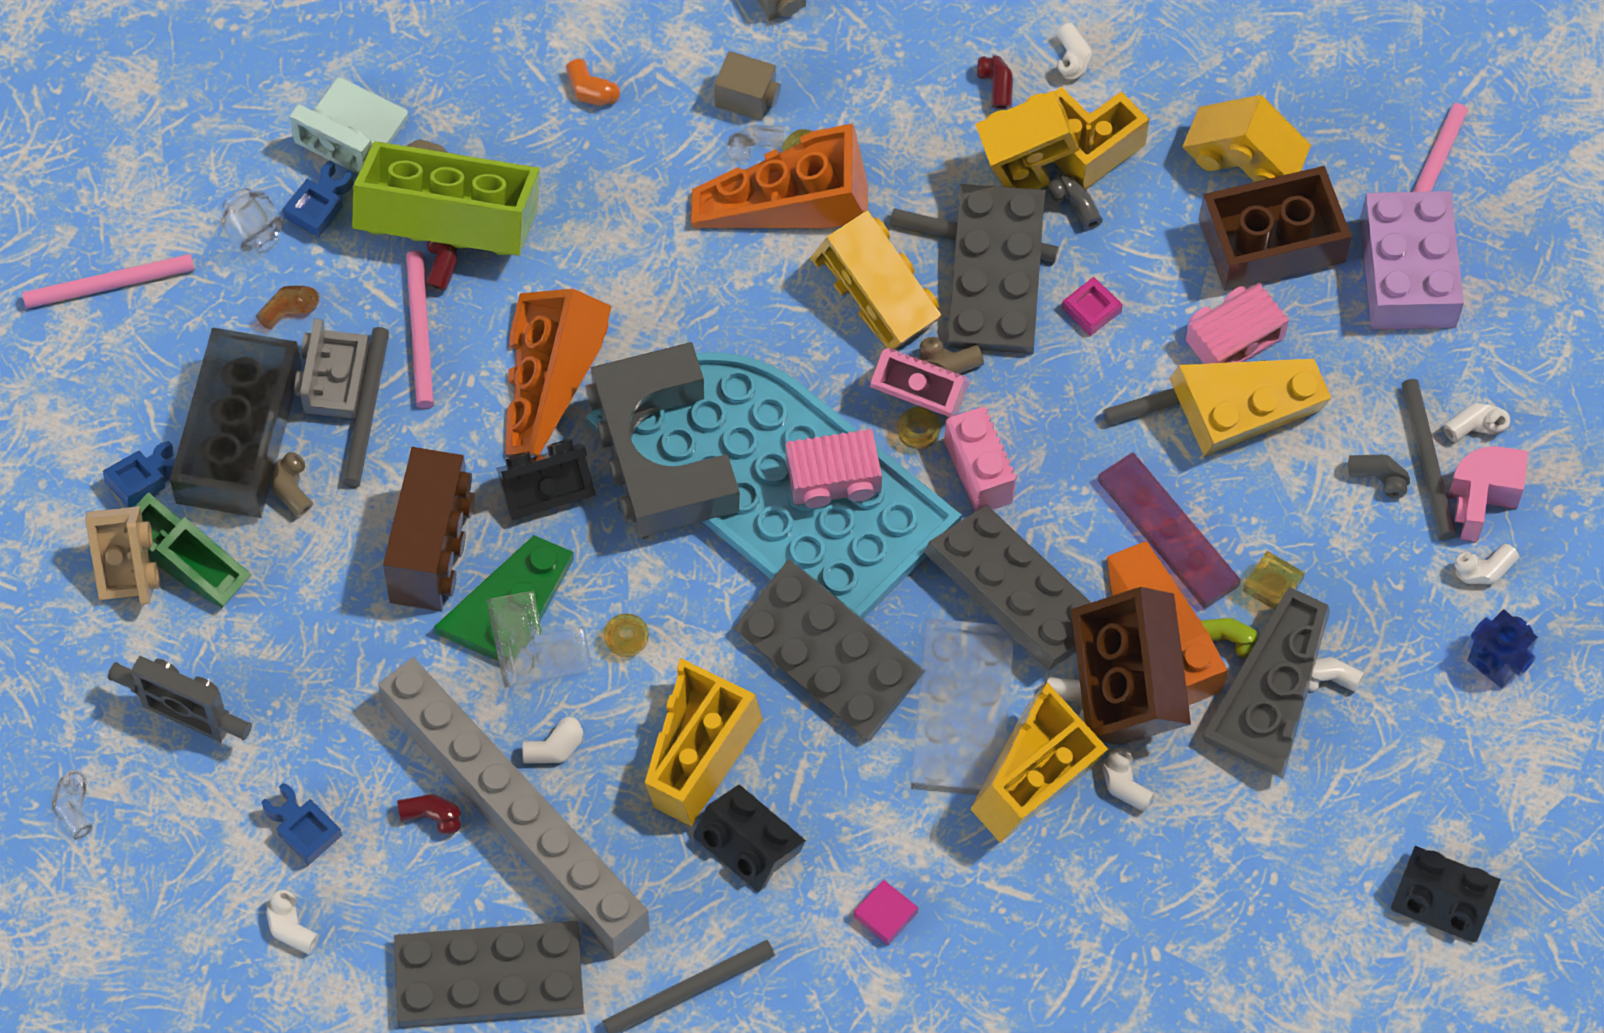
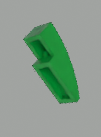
(191, 555)

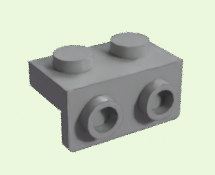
(331, 371)

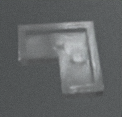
(528, 654)

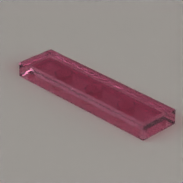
(1169, 530)

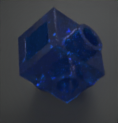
(1502, 647)

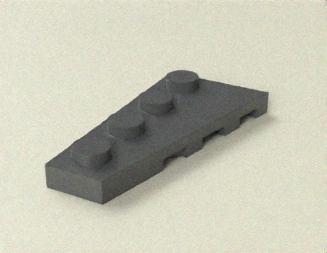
(1269, 692)

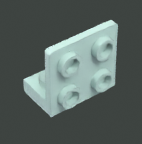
(346, 124)

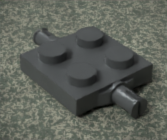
(180, 698)

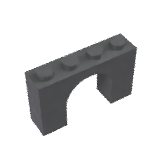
(654, 493)

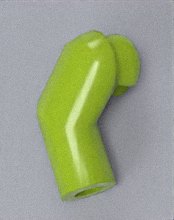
(1233, 631)

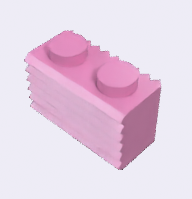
(1238, 327)
(920, 382)
(980, 459)
(833, 468)

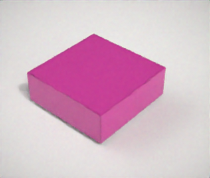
(1092, 306)
(885, 912)

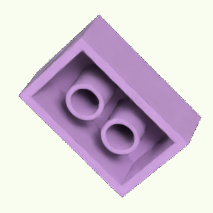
(1411, 260)

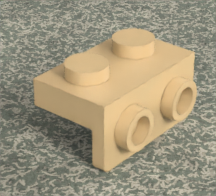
(121, 555)

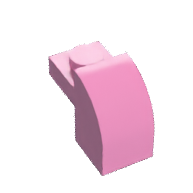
(1486, 477)

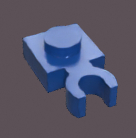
(319, 203)
(139, 475)
(303, 828)

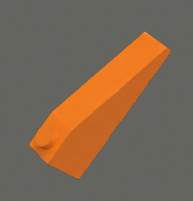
(802, 187)
(555, 346)
(1202, 663)

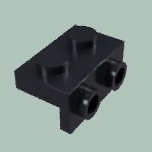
(546, 479)
(747, 836)
(1445, 894)

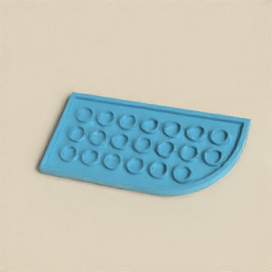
(751, 414)

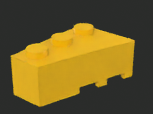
(878, 280)
(1246, 398)
(699, 741)
(1038, 763)

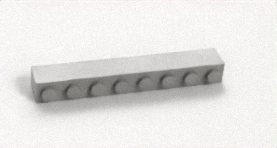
(514, 807)

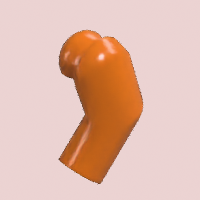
(590, 88)

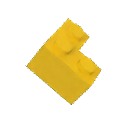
(1246, 135)
(1103, 136)
(1026, 140)

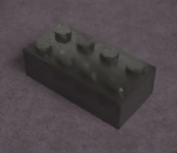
(236, 423)

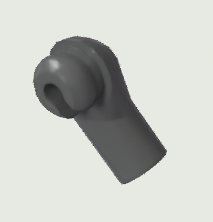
(1079, 198)
(1384, 468)

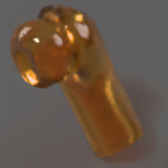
(288, 301)

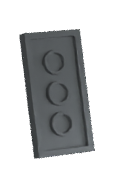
(996, 268)
(1010, 583)
(829, 649)
(488, 974)

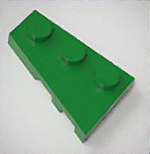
(533, 567)

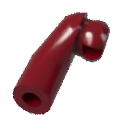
(1001, 80)
(443, 265)
(433, 807)

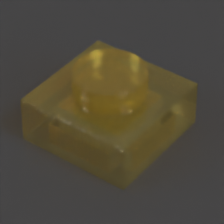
(1272, 579)

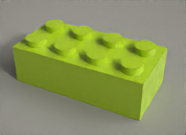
(445, 198)

